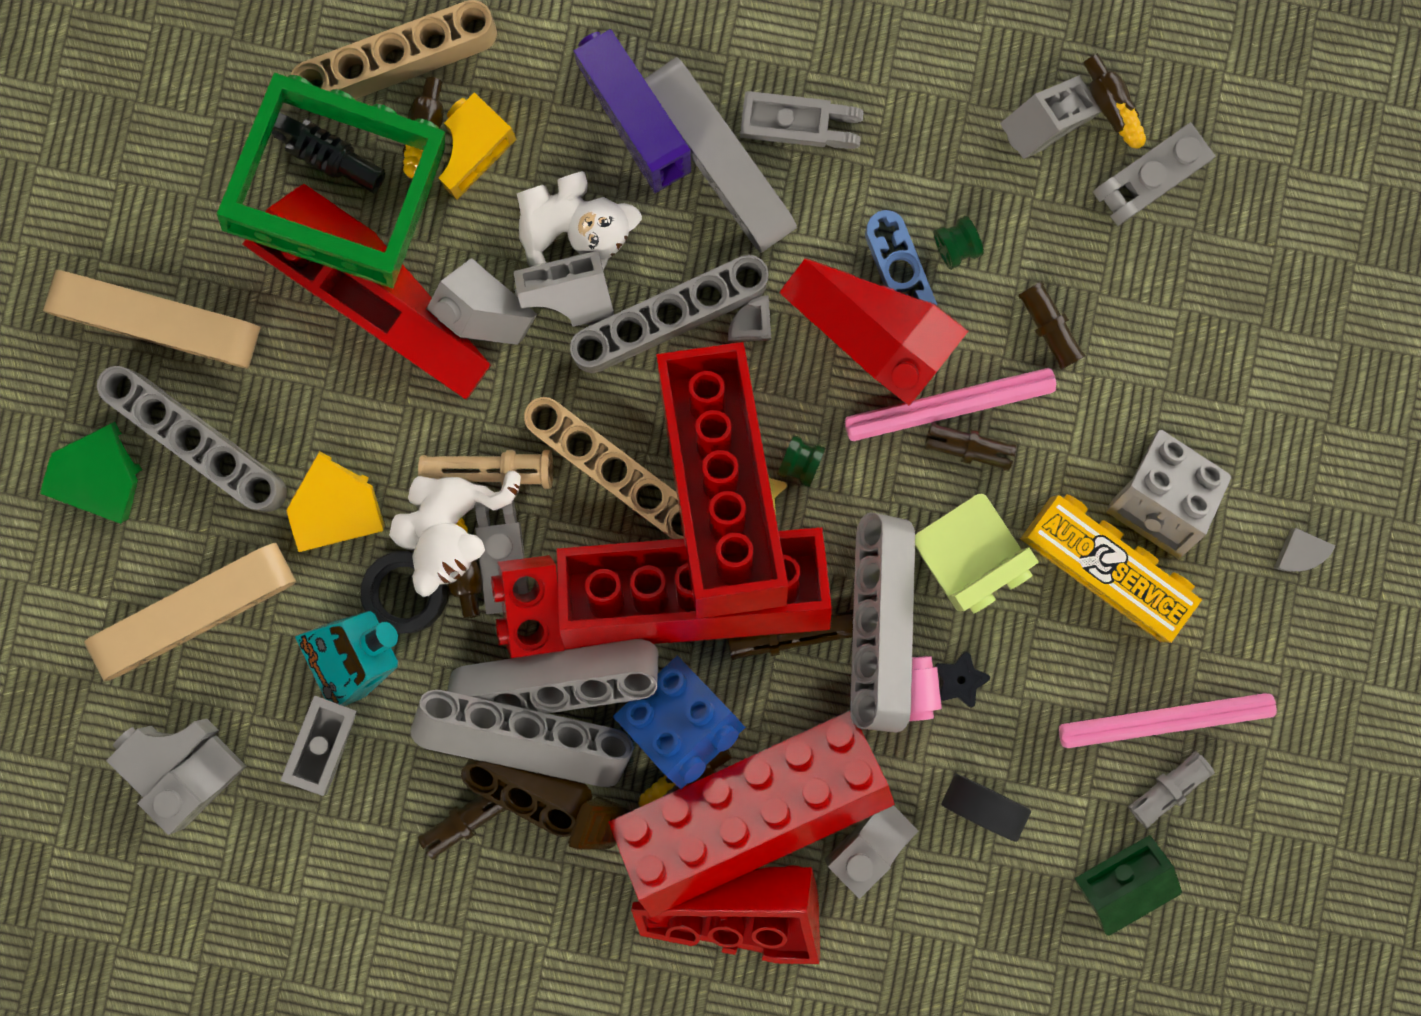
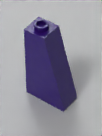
(633, 110)

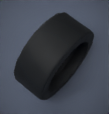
(371, 601)
(986, 807)

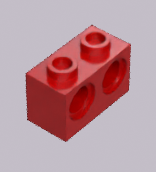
(538, 605)

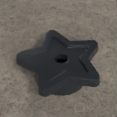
(973, 679)

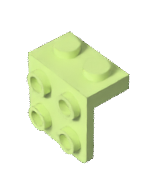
(973, 554)

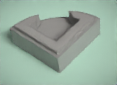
(751, 322)
(1302, 552)

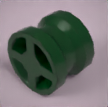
(958, 242)
(801, 461)

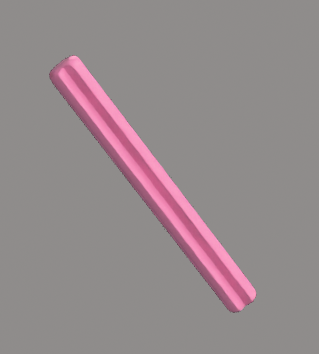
(950, 404)
(1167, 720)

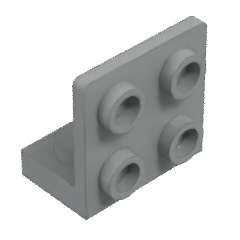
(1171, 495)

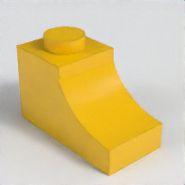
(478, 142)

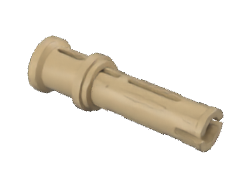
(508, 461)

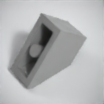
(480, 306)
(319, 746)

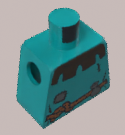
(350, 656)

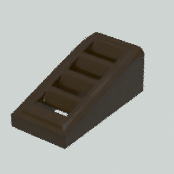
(592, 824)

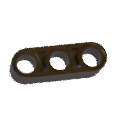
(536, 797)

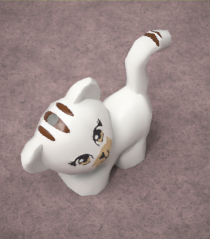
(590, 224)
(438, 545)

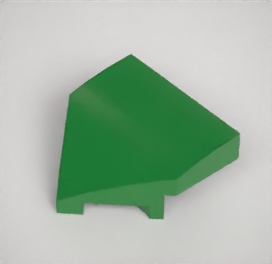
(94, 475)

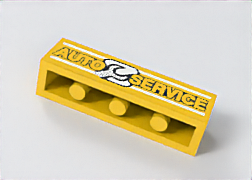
(1111, 568)

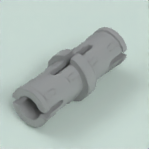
(1171, 789)

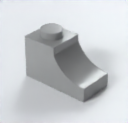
(1050, 116)
(568, 285)
(148, 755)
(192, 786)
(870, 849)

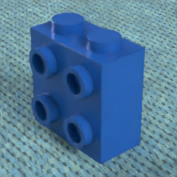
(680, 724)

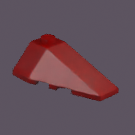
(882, 330)
(759, 912)

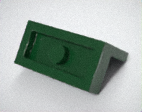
(1129, 885)

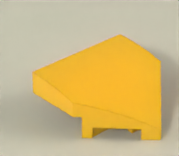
(332, 506)

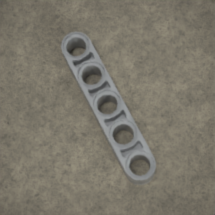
(721, 157)
(682, 296)
(173, 431)
(883, 623)
(564, 678)
(521, 738)

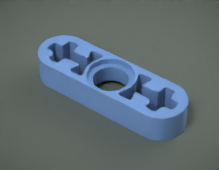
(900, 236)

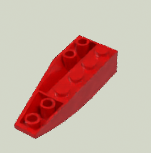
(390, 314)

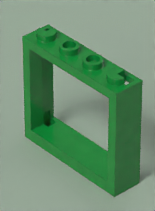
(312, 243)

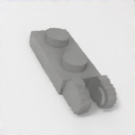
(797, 120)
(500, 544)

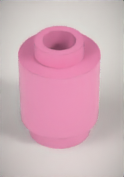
(924, 689)

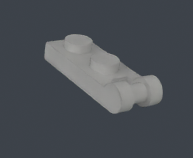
(1155, 173)

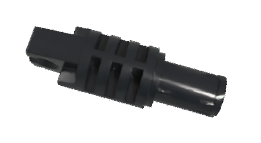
(327, 152)

